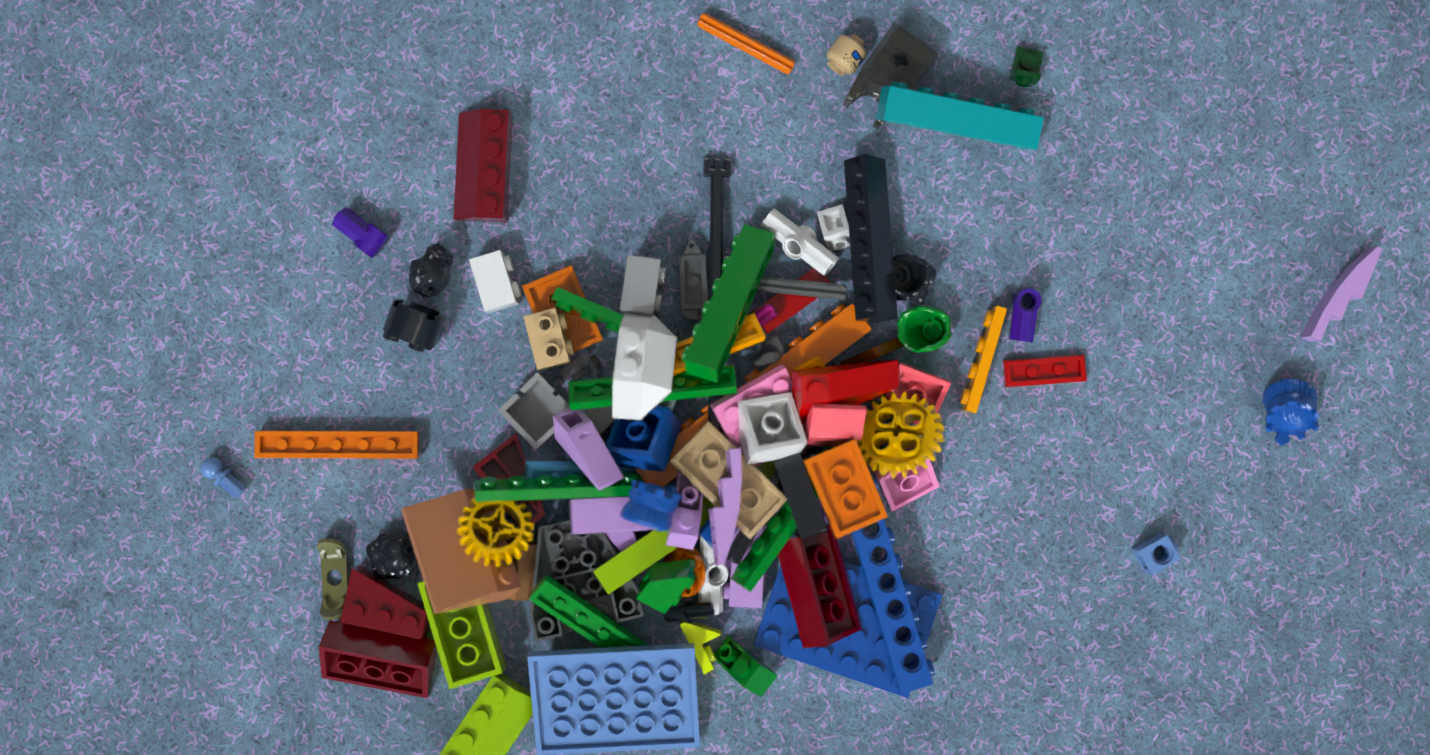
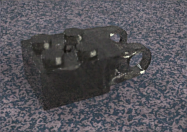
(880, 67)

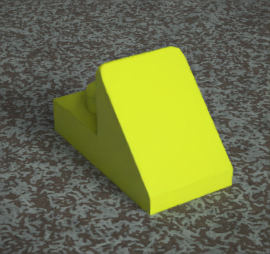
(700, 634)

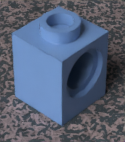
(1145, 555)

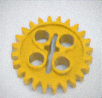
(901, 435)

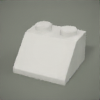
(770, 428)

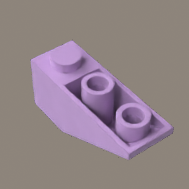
(584, 445)
(687, 517)

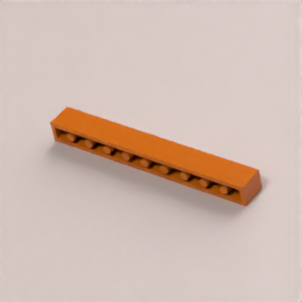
(825, 342)

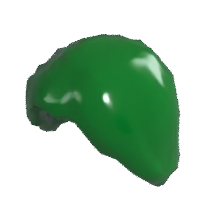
(924, 328)

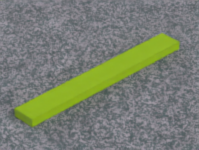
(650, 548)

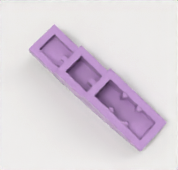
(1347, 287)
(724, 519)

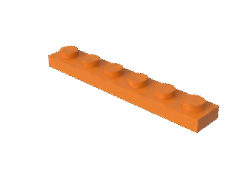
(337, 444)

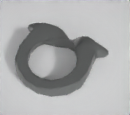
(770, 357)

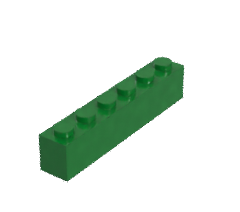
(729, 303)

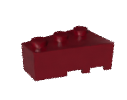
(382, 606)

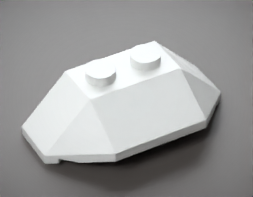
(642, 365)

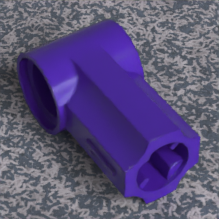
(364, 235)
(1024, 319)

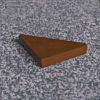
(875, 352)

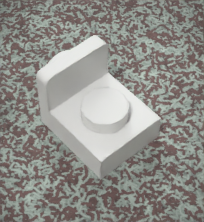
(834, 227)

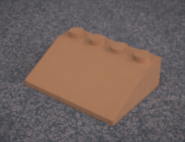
(448, 573)

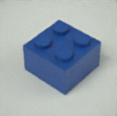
(644, 442)

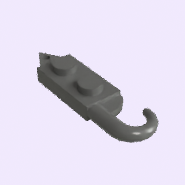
(692, 283)

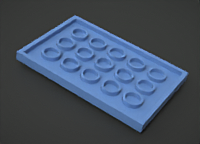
(614, 699)

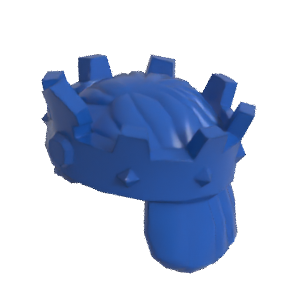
(1290, 409)
(651, 505)

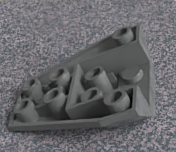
(571, 563)

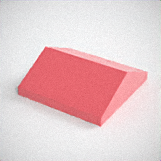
(921, 383)
(834, 424)

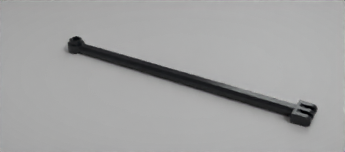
(716, 238)

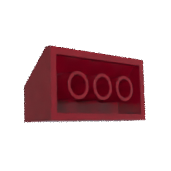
(483, 166)
(818, 589)
(377, 659)

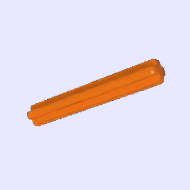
(746, 43)

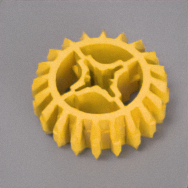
(485, 527)

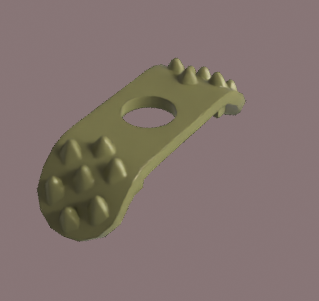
(333, 557)

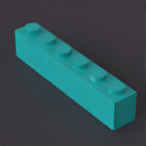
(959, 117)

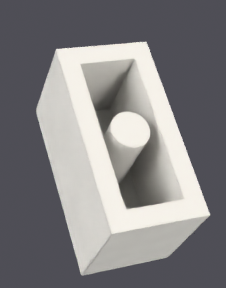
(495, 281)

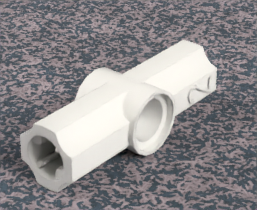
(799, 242)
(713, 585)

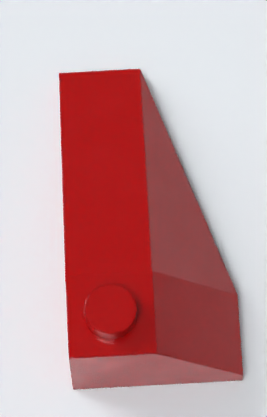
(842, 384)

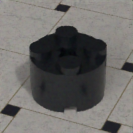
(413, 324)

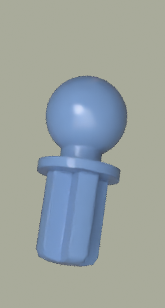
(213, 469)

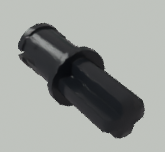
(689, 612)

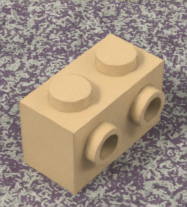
(548, 338)

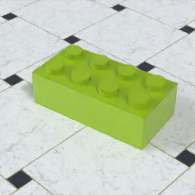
(465, 642)

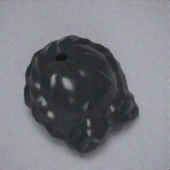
(431, 272)
(913, 277)
(391, 556)

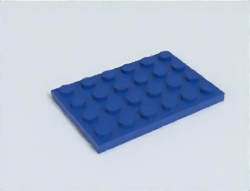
(857, 656)

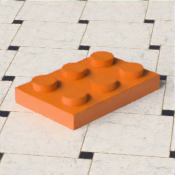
(539, 296)
(845, 488)

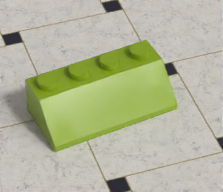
(492, 720)

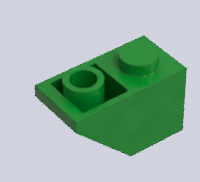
(665, 583)
(745, 667)

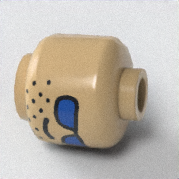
(846, 54)

